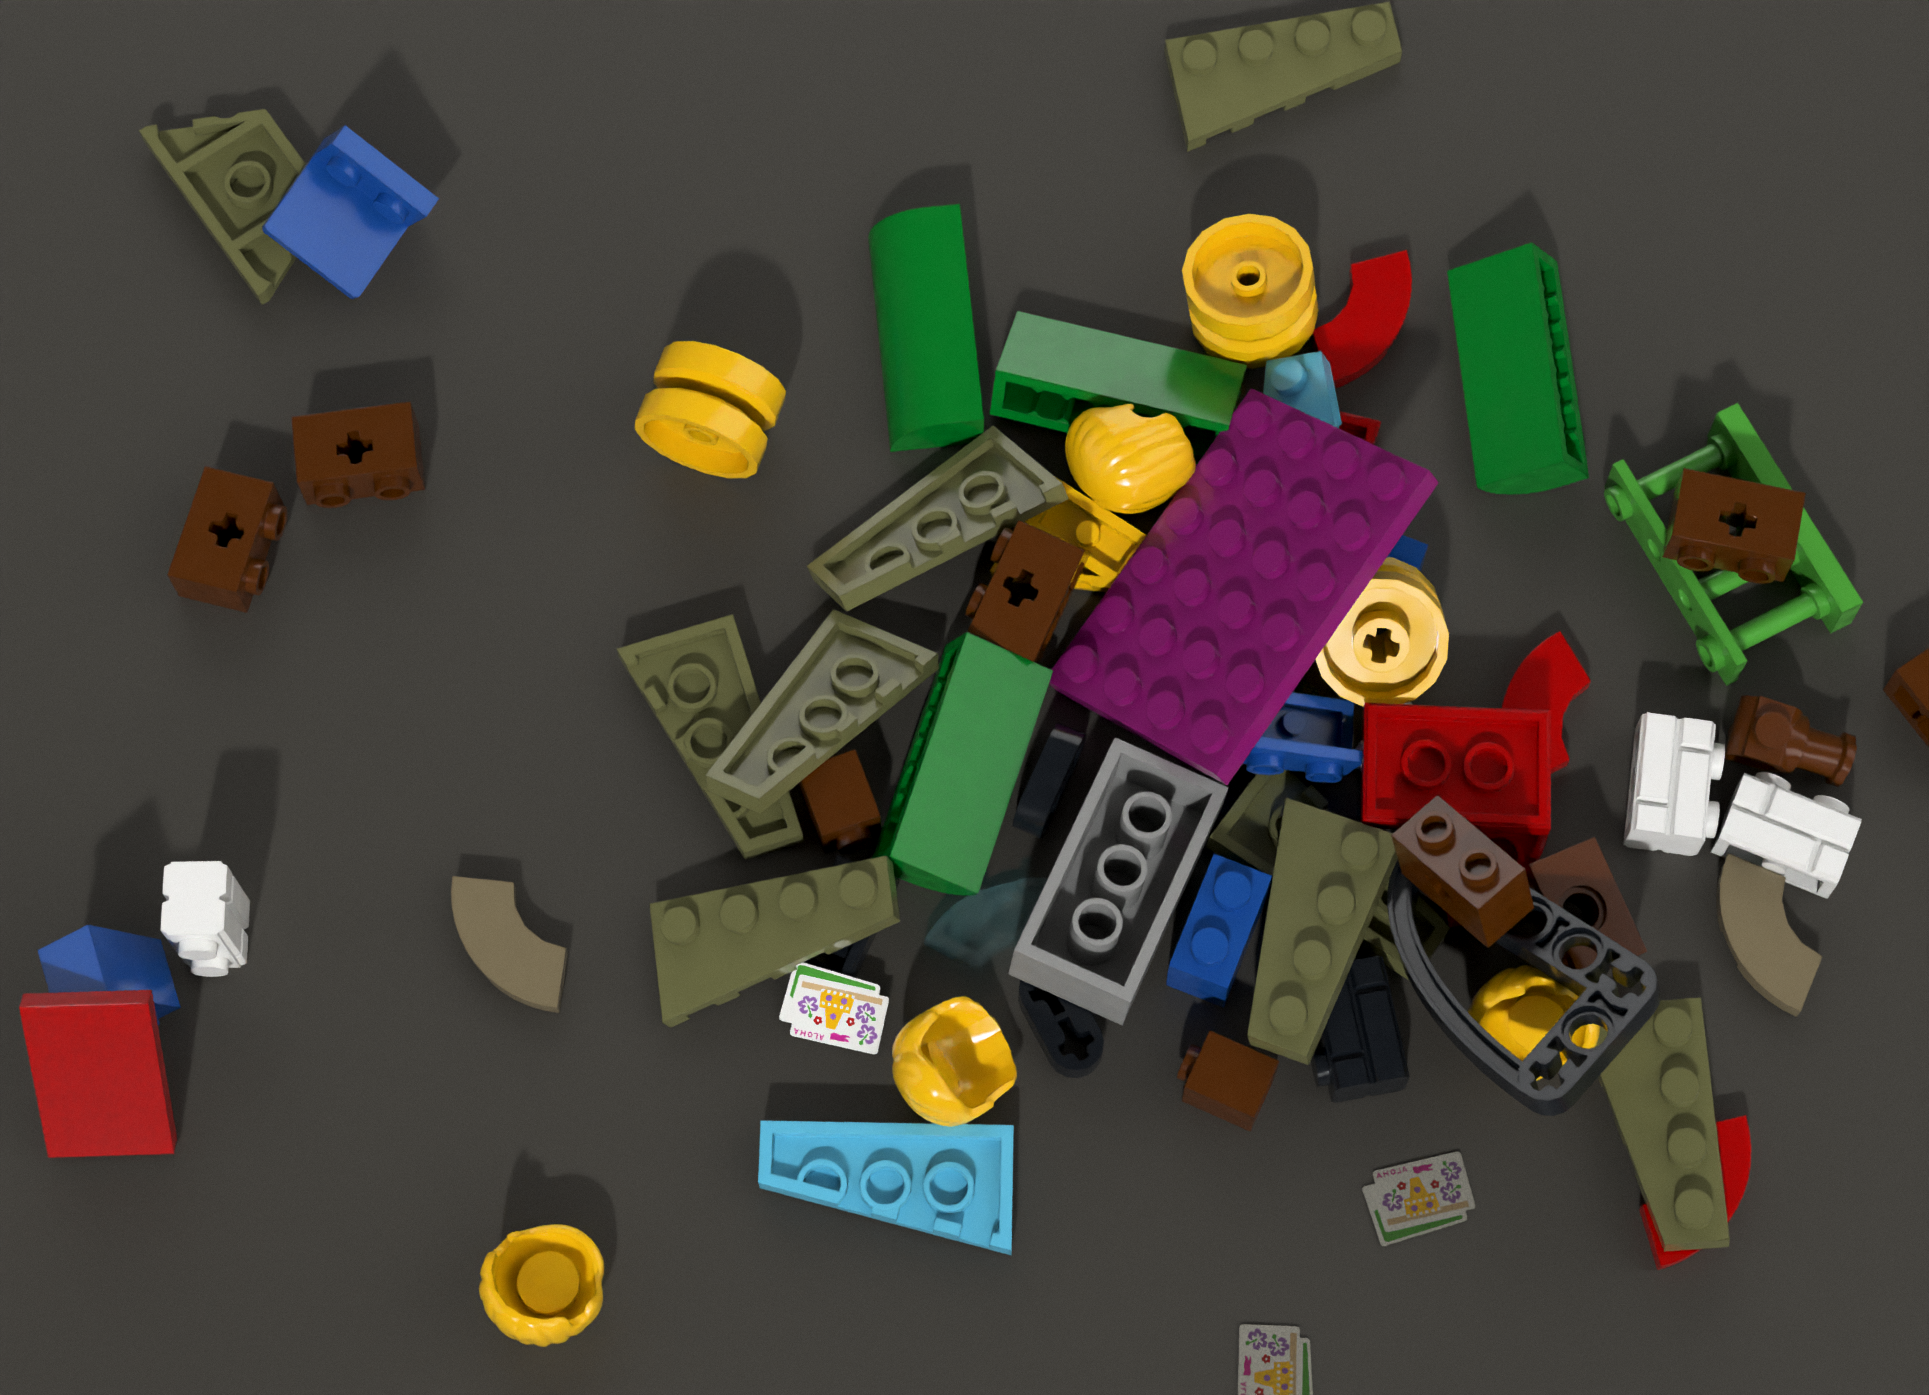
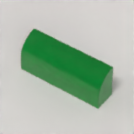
(925, 329)
(1062, 369)
(1517, 372)
(962, 766)

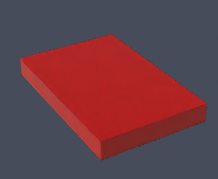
(1477, 759)
(98, 1073)

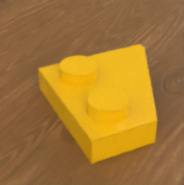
(1094, 530)

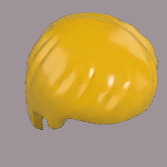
(1128, 459)
(1522, 1008)
(952, 1062)
(543, 1284)

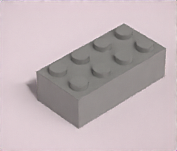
(1117, 881)

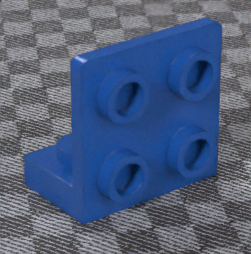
(347, 211)

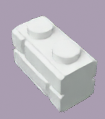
(1672, 784)
(1788, 832)
(205, 916)

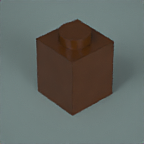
(841, 804)
(1227, 1079)

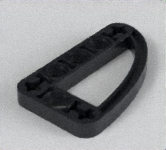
(1596, 1004)

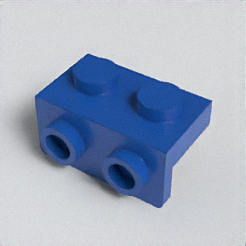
(1308, 737)

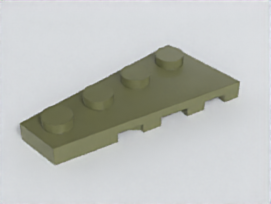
(703, 698)

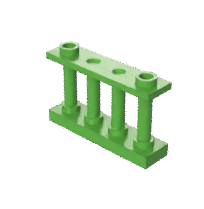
(1825, 586)

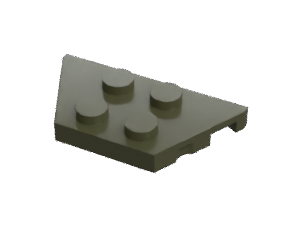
(233, 180)

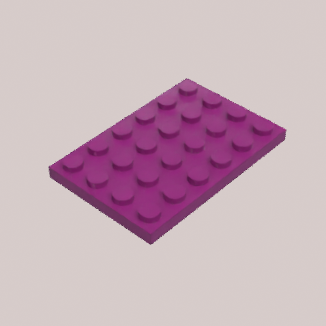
(1241, 584)

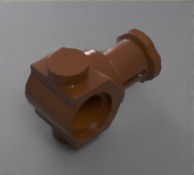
(1780, 738)

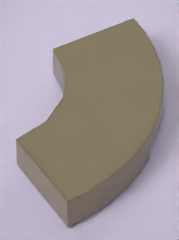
(1759, 935)
(504, 947)

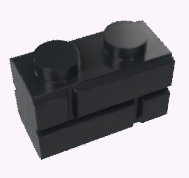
(1362, 1038)

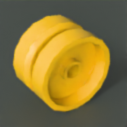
(1250, 290)
(710, 409)
(1401, 660)

